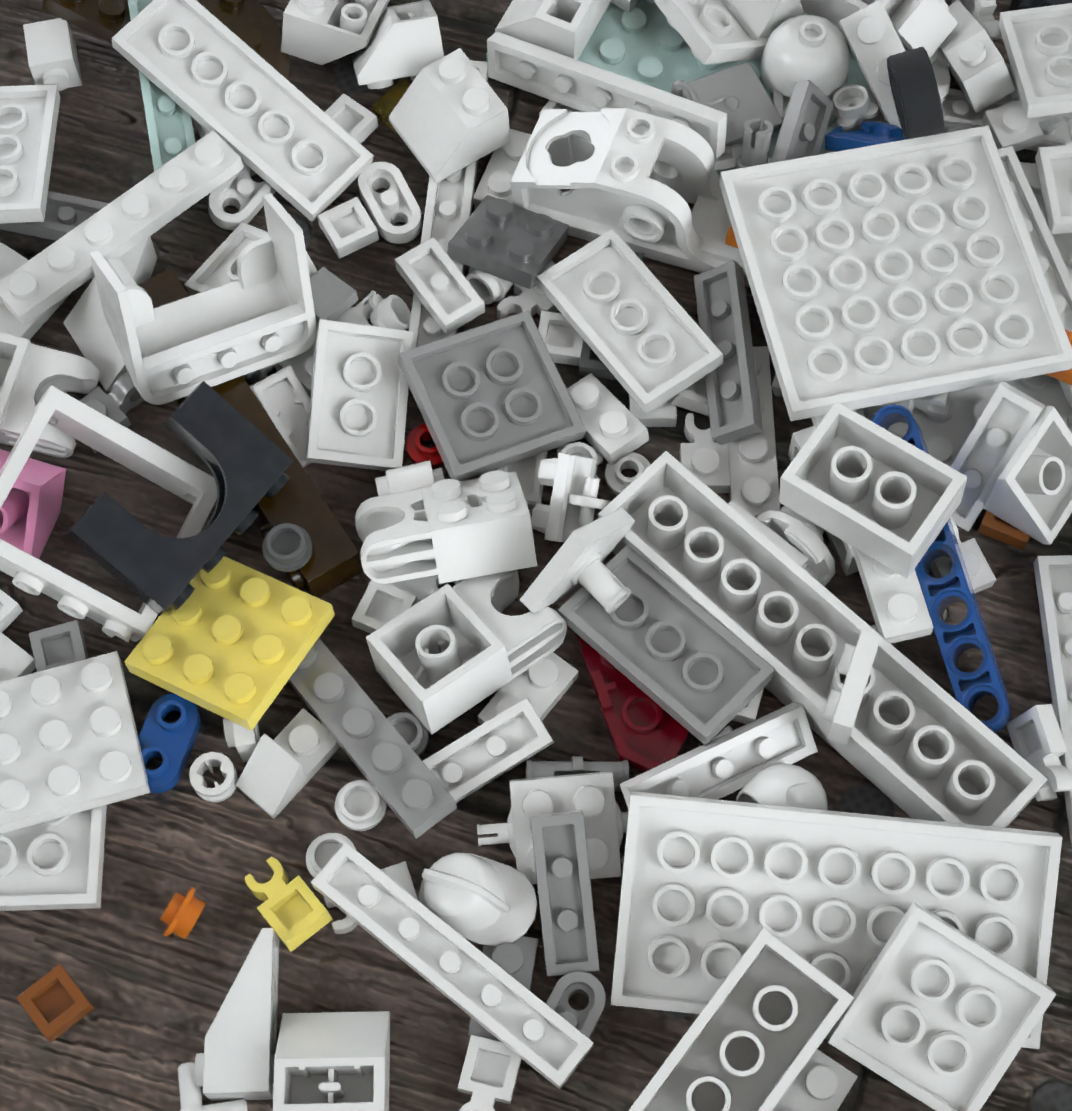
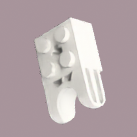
(26, 376)
(447, 530)
(460, 646)

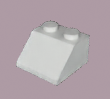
(450, 116)

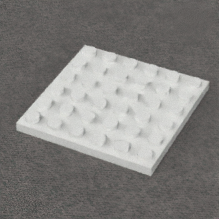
(893, 272)

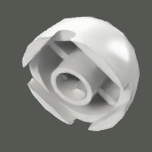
(806, 50)

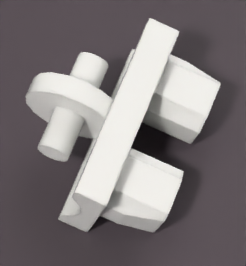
(572, 496)

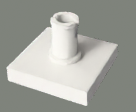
(581, 565)

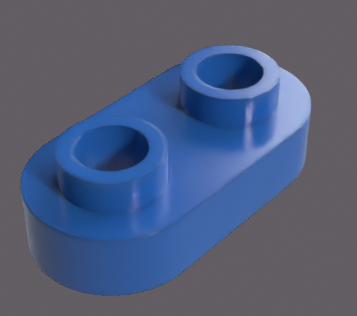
(168, 741)

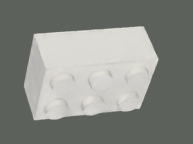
(871, 489)

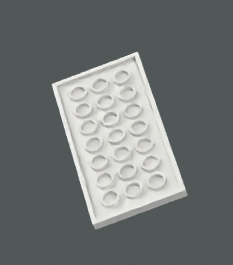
(823, 883)

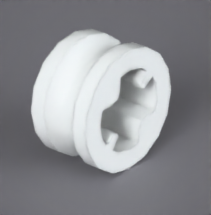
(205, 762)

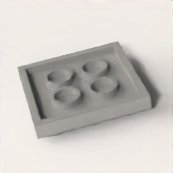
(491, 396)

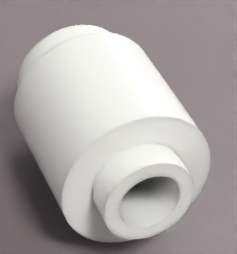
(408, 478)

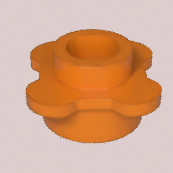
(182, 913)

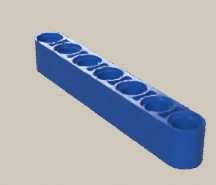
(950, 589)

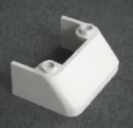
(219, 330)

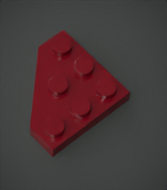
(636, 723)

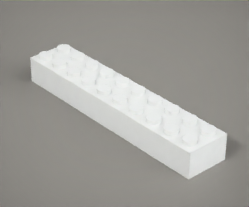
(908, 729)

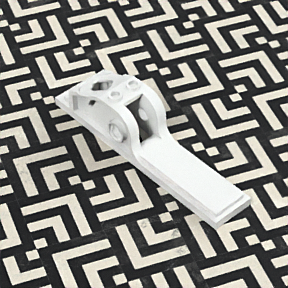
(619, 182)

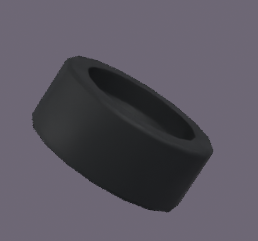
(915, 93)

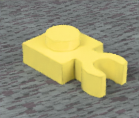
(289, 906)

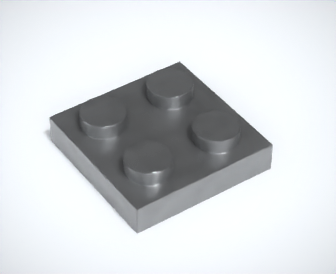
(508, 241)

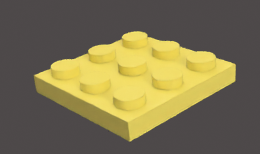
(231, 641)

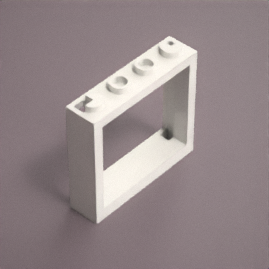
(128, 450)

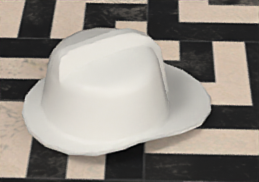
(479, 898)

